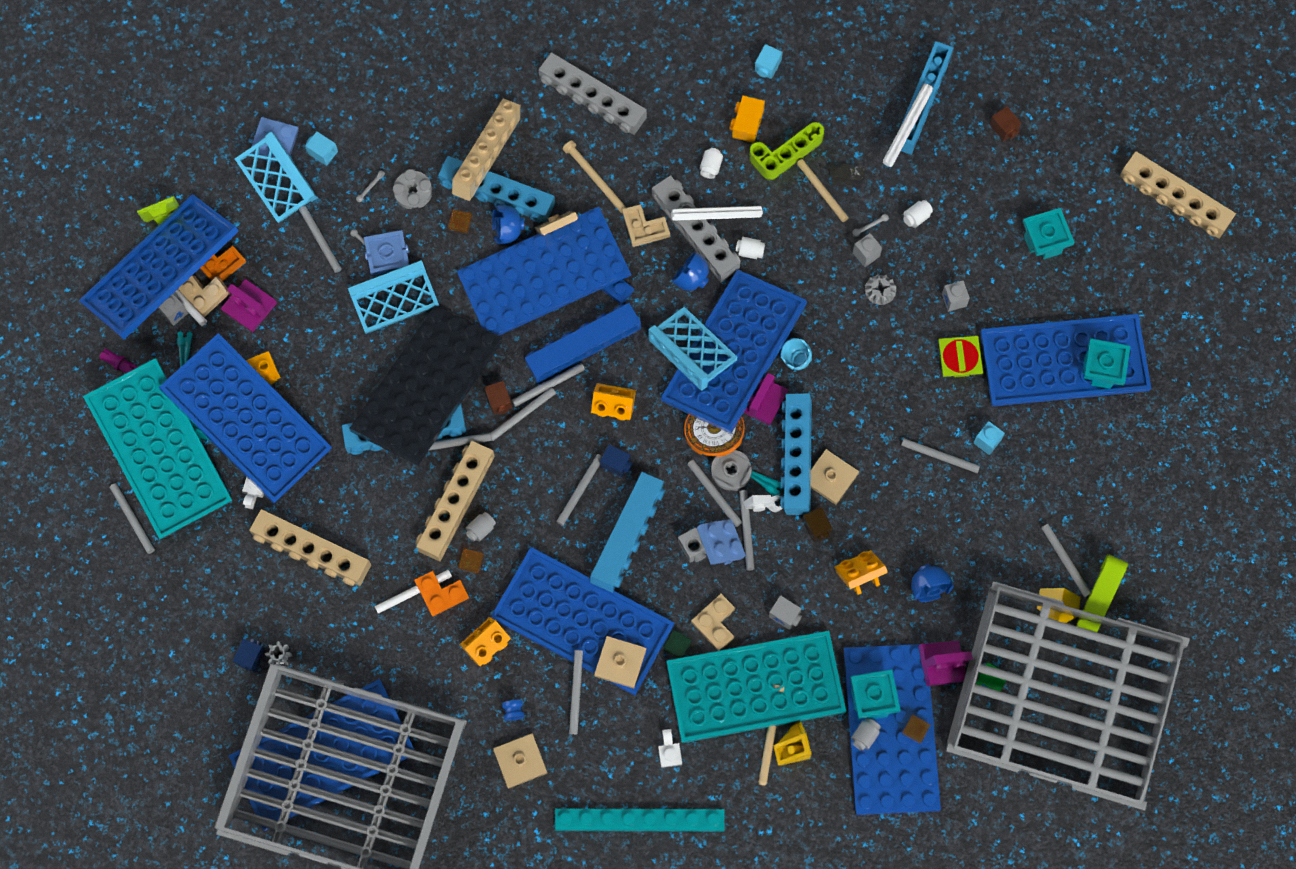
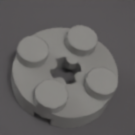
(410, 179)
(733, 481)

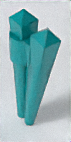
(184, 346)
(769, 484)

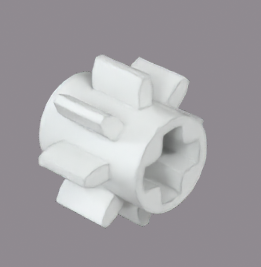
(274, 650)

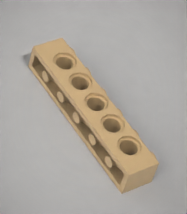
(486, 149)
(1173, 185)
(266, 522)
(437, 547)

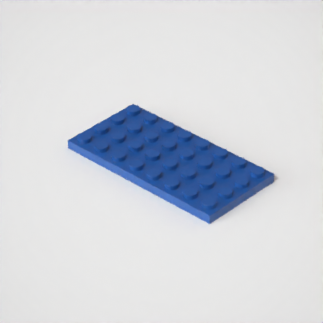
(158, 266)
(543, 273)
(753, 324)
(1048, 359)
(245, 418)
(570, 614)
(325, 761)
(896, 770)

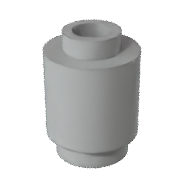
(480, 527)
(866, 734)

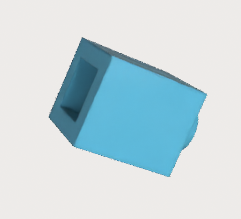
(768, 61)
(321, 148)
(989, 438)

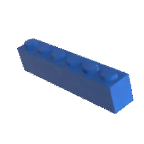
(583, 342)

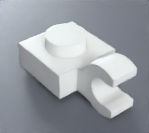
(252, 493)
(759, 502)
(669, 752)

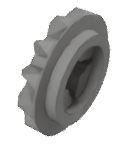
(875, 295)

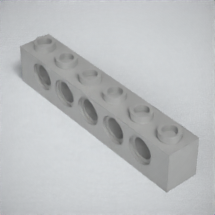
(588, 85)
(720, 268)

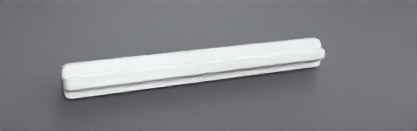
(907, 125)
(716, 213)

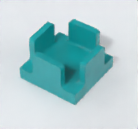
(1047, 233)
(1106, 363)
(874, 695)

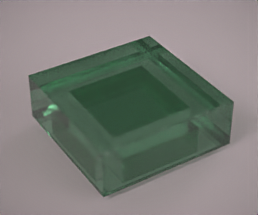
(677, 644)

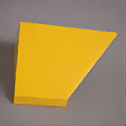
(1070, 600)
(793, 746)

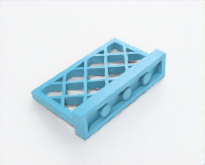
(291, 171)
(386, 281)
(680, 358)

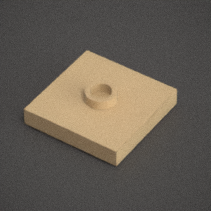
(556, 222)
(832, 476)
(620, 662)
(520, 761)

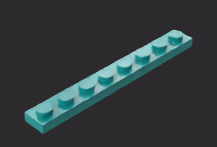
(640, 820)

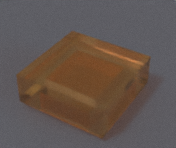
(460, 221)
(471, 561)
(916, 729)

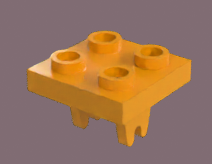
(861, 570)

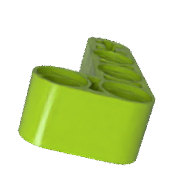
(789, 148)
(1103, 591)

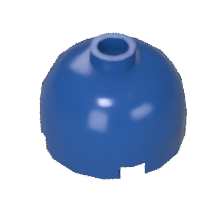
(506, 223)
(692, 274)
(930, 583)

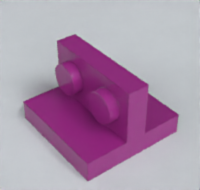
(248, 305)
(766, 400)
(943, 662)

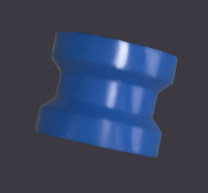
(513, 710)

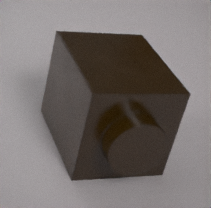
(817, 525)

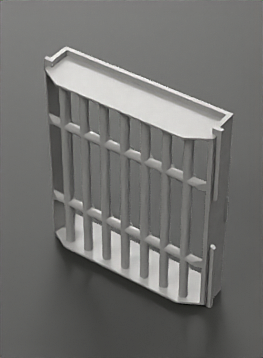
(1025, 682)
(250, 750)

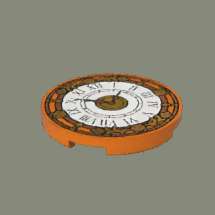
(711, 440)

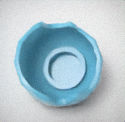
(796, 354)

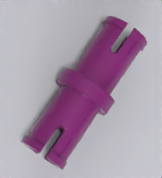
(118, 362)

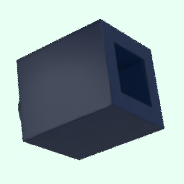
(616, 461)
(249, 654)

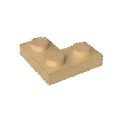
(642, 231)
(204, 298)
(710, 624)

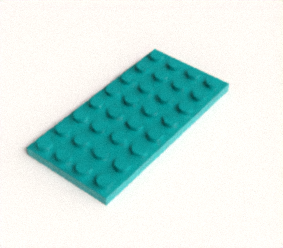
(157, 449)
(735, 690)

